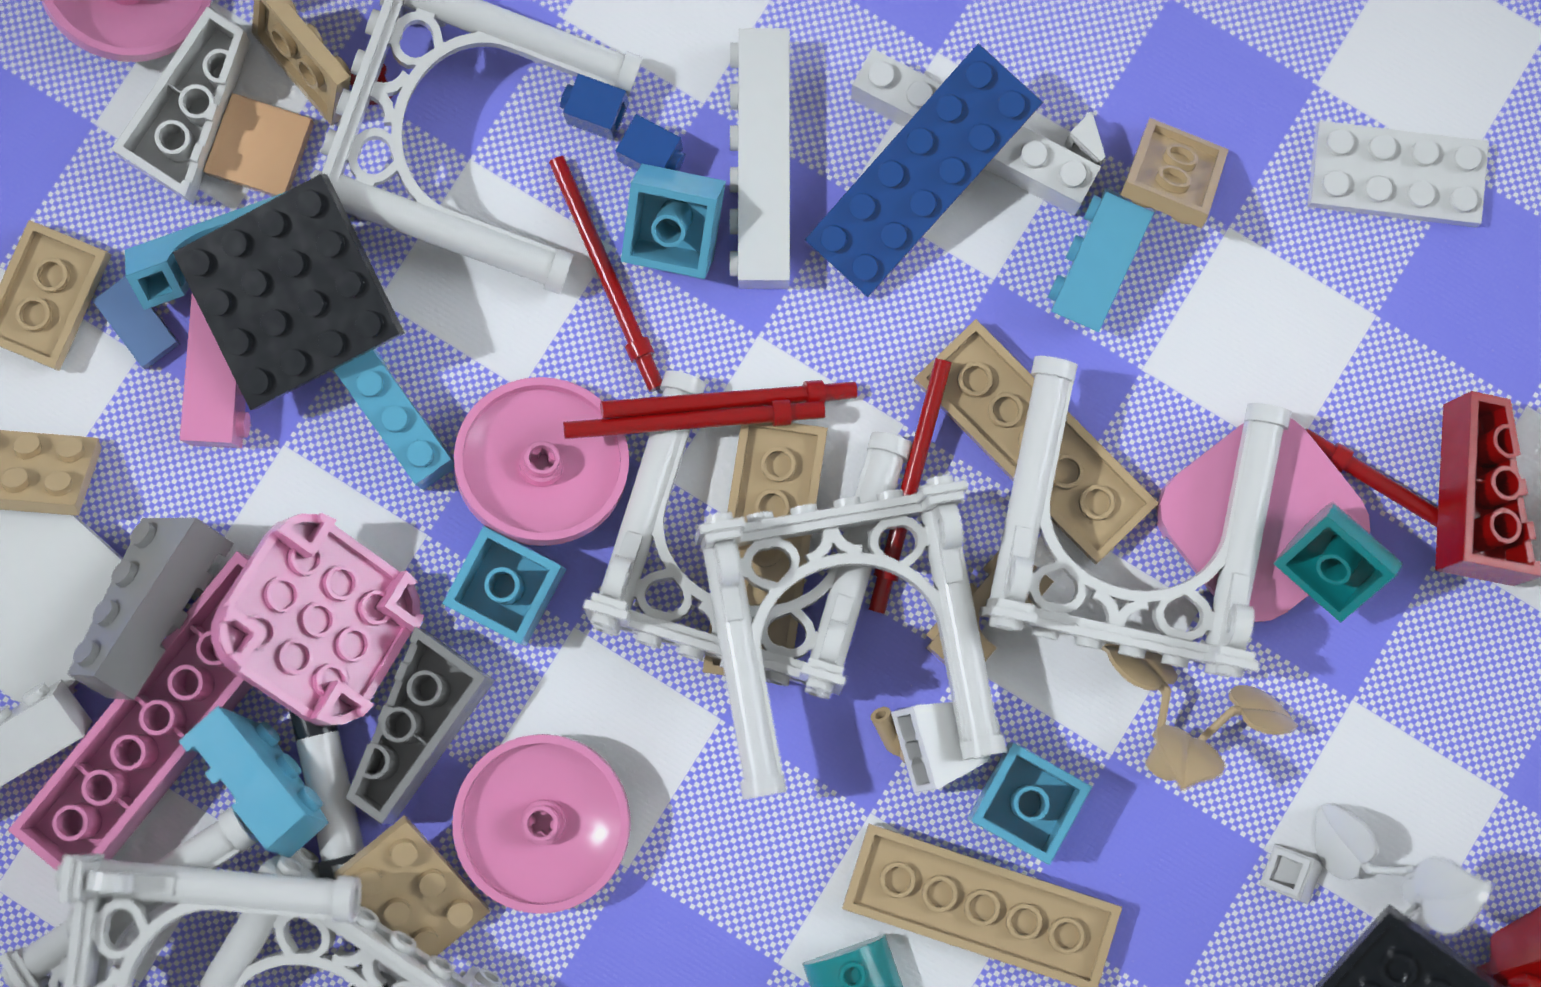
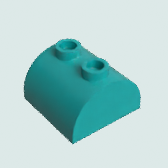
(1337, 562)
(857, 965)

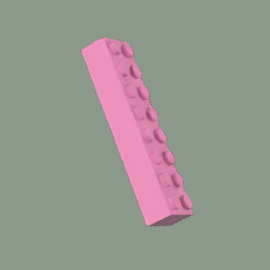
(134, 745)

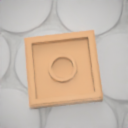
(258, 146)

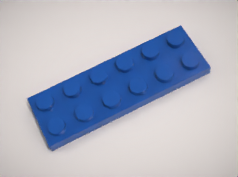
(923, 170)

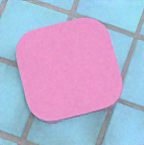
(1304, 482)
(315, 620)

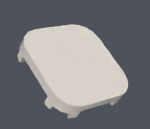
(49, 587)

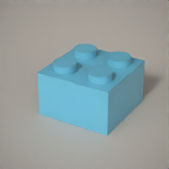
(672, 221)
(504, 586)
(1029, 802)

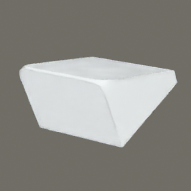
(1086, 140)
(1291, 874)

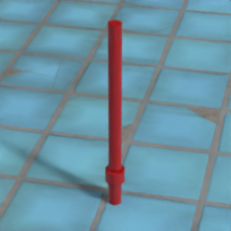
(638, 347)
(809, 392)
(778, 413)
(1345, 461)
(912, 477)

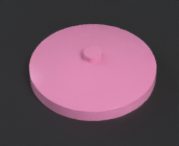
(126, 27)
(525, 475)
(541, 823)

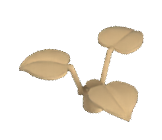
(1176, 752)

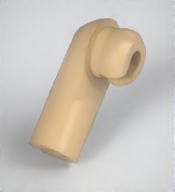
(886, 729)

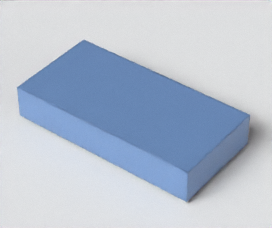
(139, 329)

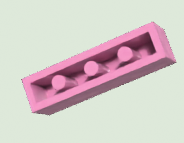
(211, 397)

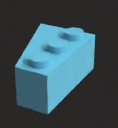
(1100, 259)
(260, 778)

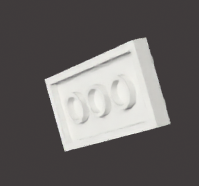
(1398, 174)

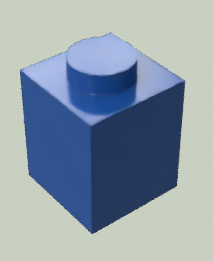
(594, 106)
(650, 145)

